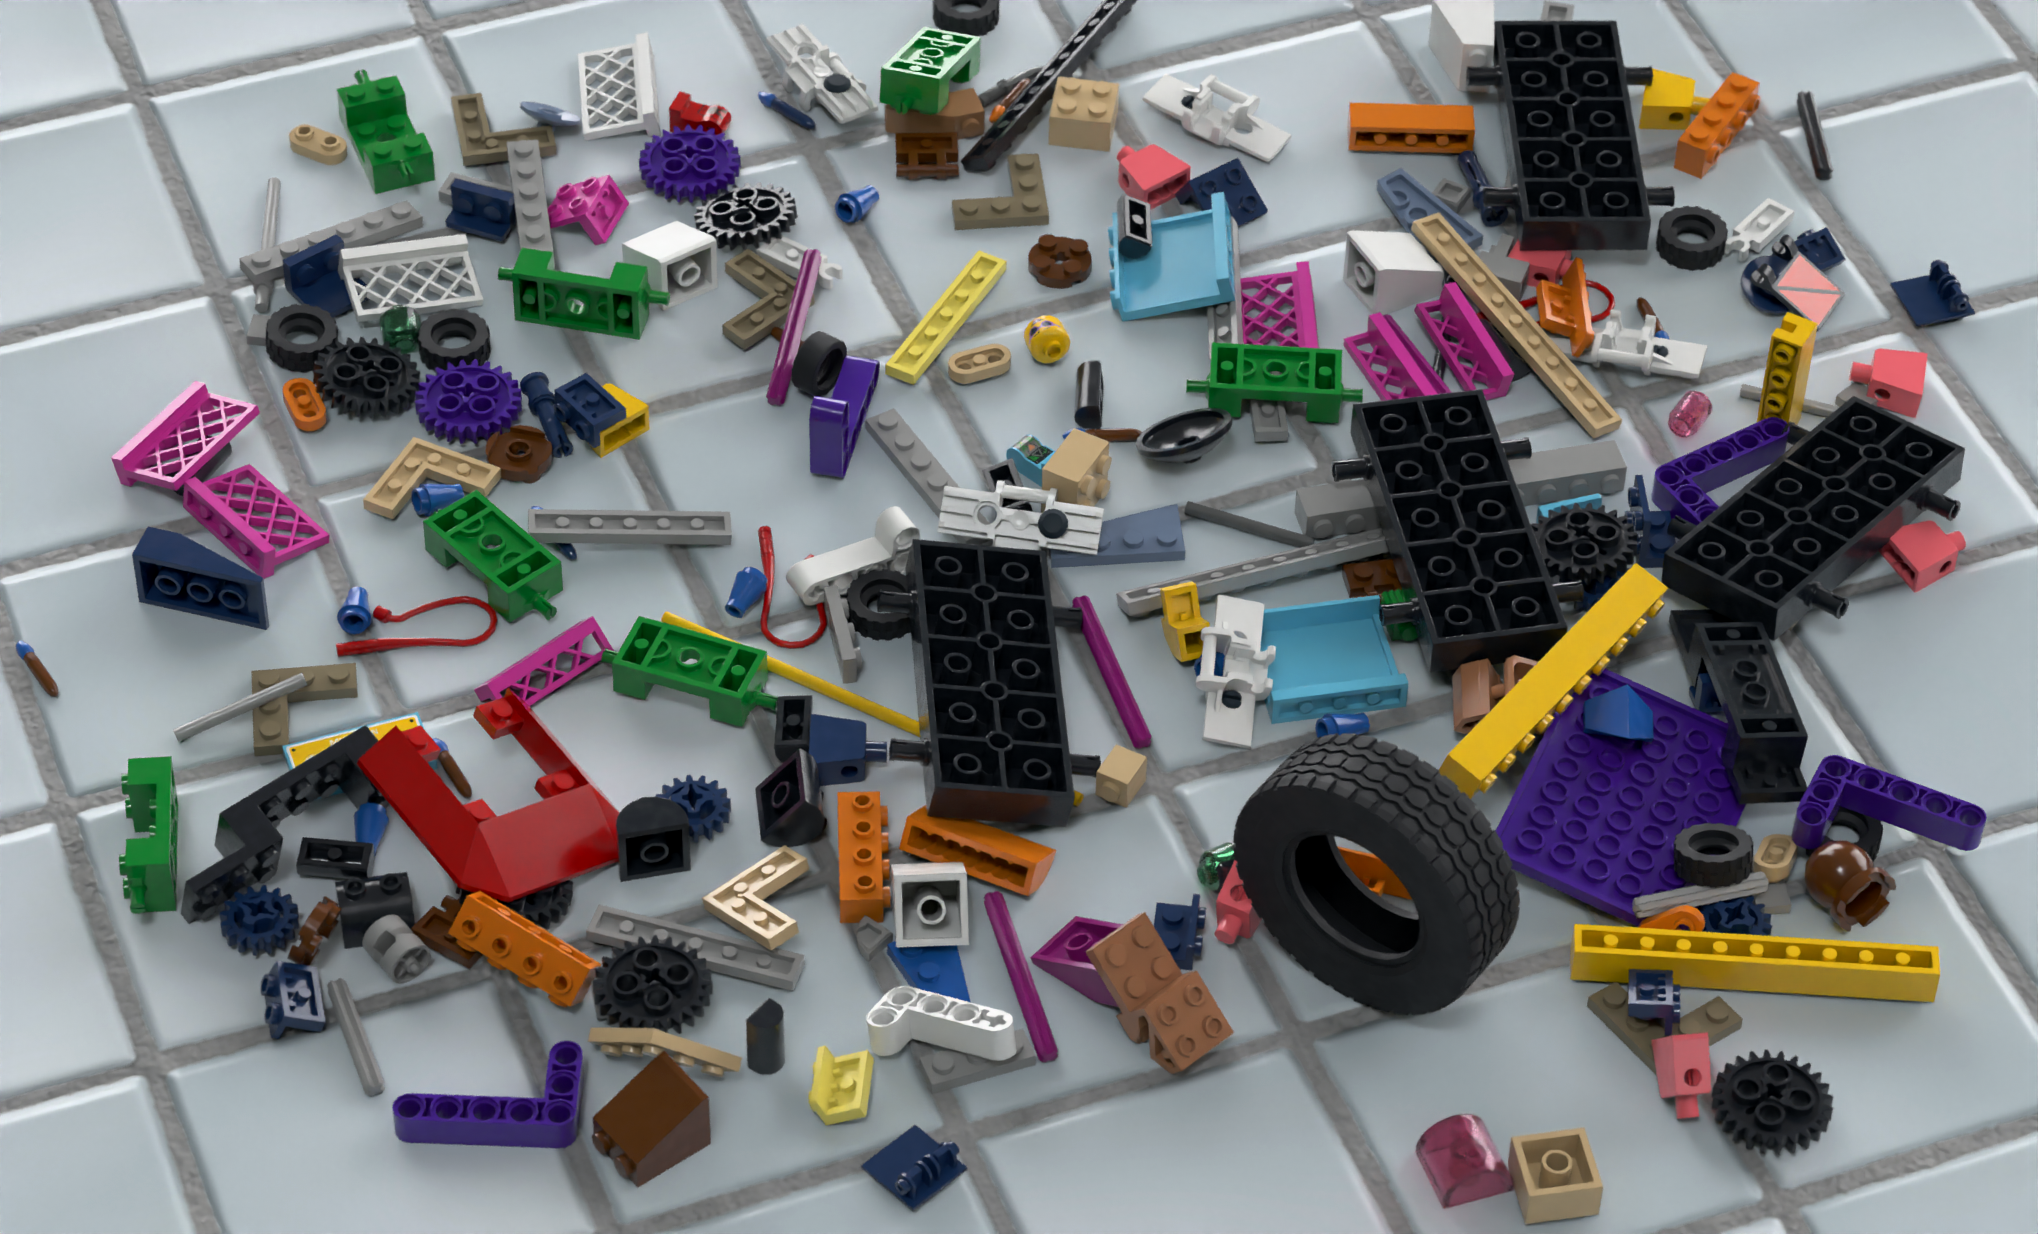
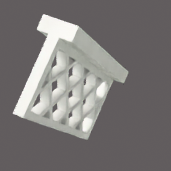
(641, 86)
(406, 259)

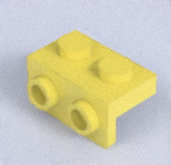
(841, 1085)

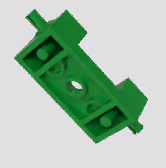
(923, 68)
(383, 133)
(610, 305)
(1306, 376)
(517, 573)
(725, 670)
(152, 860)

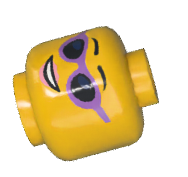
(1047, 339)

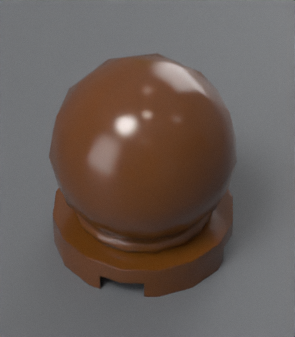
(1847, 883)

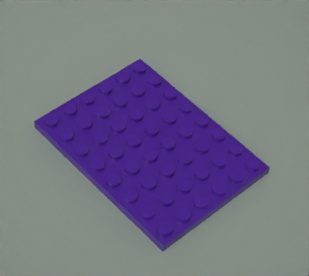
(1606, 809)

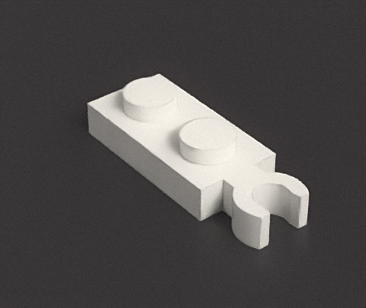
(1759, 228)
(788, 255)

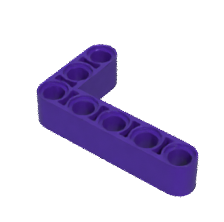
(839, 419)
(1686, 480)
(1885, 798)
(498, 1119)

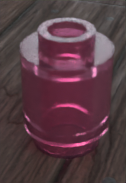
(1689, 414)

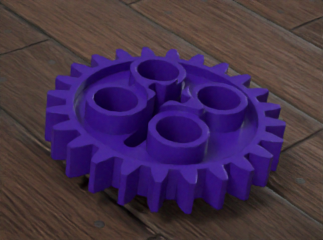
(689, 163)
(468, 401)

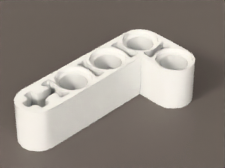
(841, 566)
(939, 1021)

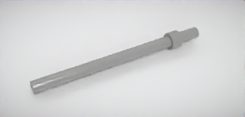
(265, 289)

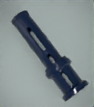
(1471, 166)
(542, 404)

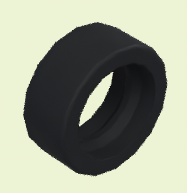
(818, 363)

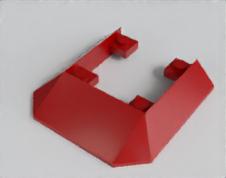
(510, 852)

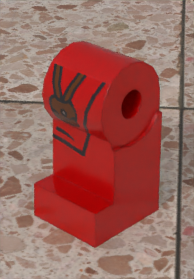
(687, 112)

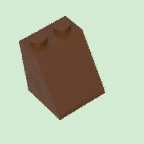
(653, 1121)

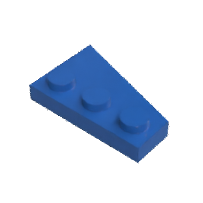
(931, 969)

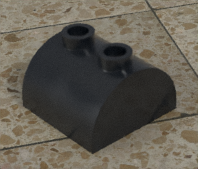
(791, 803)
(652, 839)
(370, 899)

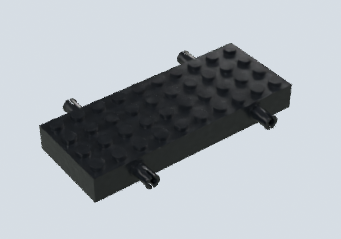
(1569, 136)
(1813, 517)
(1456, 529)
(988, 684)

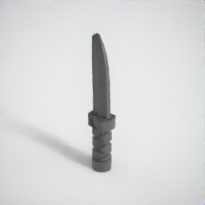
(1005, 86)

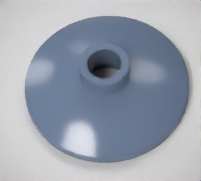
(549, 115)

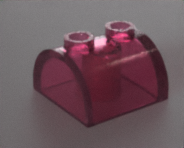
(1462, 1161)

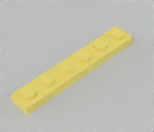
(945, 317)

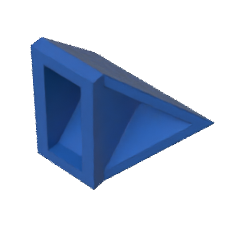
(1619, 715)

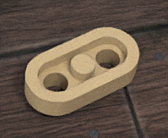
(318, 144)
(979, 363)
(1775, 857)

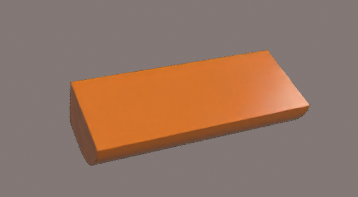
(982, 849)

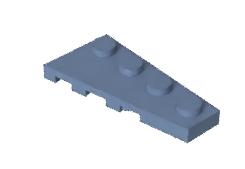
(1413, 202)
(1132, 539)

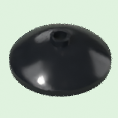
(1185, 435)

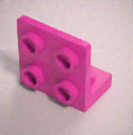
(593, 203)

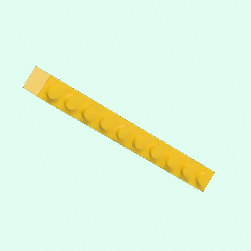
(1553, 680)
(1758, 962)

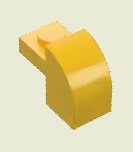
(1182, 621)

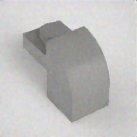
(1509, 271)

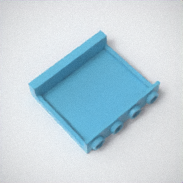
(1182, 270)
(1330, 660)

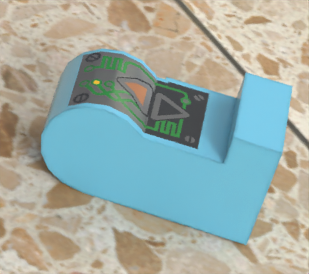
(1030, 457)

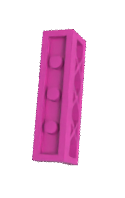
(1473, 340)
(1390, 353)
(545, 653)

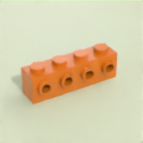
(1717, 125)
(1410, 127)
(861, 856)
(524, 949)

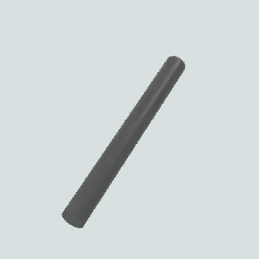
(1248, 525)

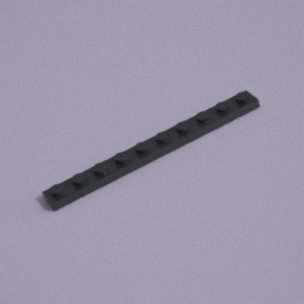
(1042, 87)

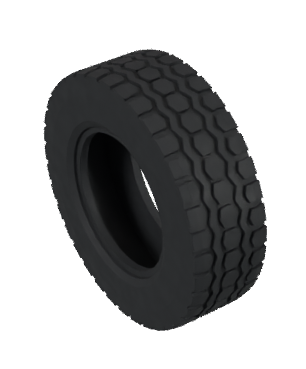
(1415, 827)

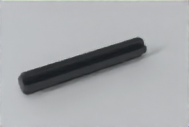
(1814, 135)

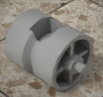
(396, 948)

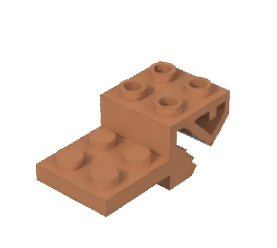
(1480, 689)
(1156, 997)

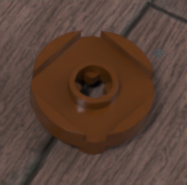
(1073, 253)
(525, 467)
(318, 925)

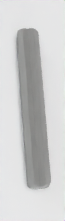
(1697, 895)
(355, 1037)

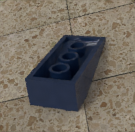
(196, 580)

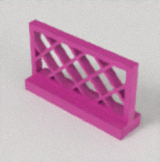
(1303, 309)
(175, 427)
(235, 529)

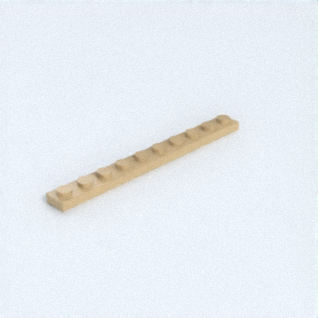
(1516, 325)

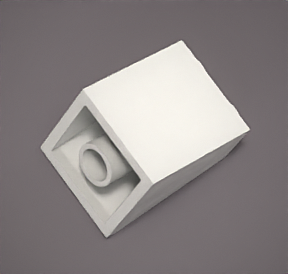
(1462, 37)
(677, 261)
(1390, 270)
(930, 904)

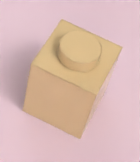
(1121, 776)

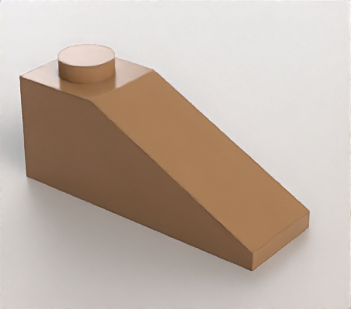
(961, 115)

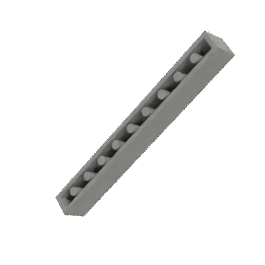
(1541, 479)

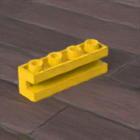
(1787, 369)

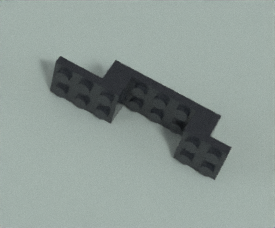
(1764, 726)
(248, 828)

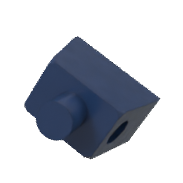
(842, 749)

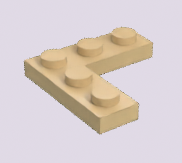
(423, 461)
(742, 897)
(653, 1042)

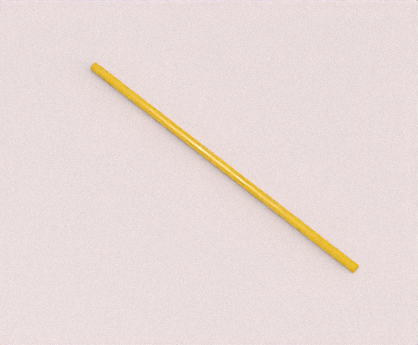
(824, 687)

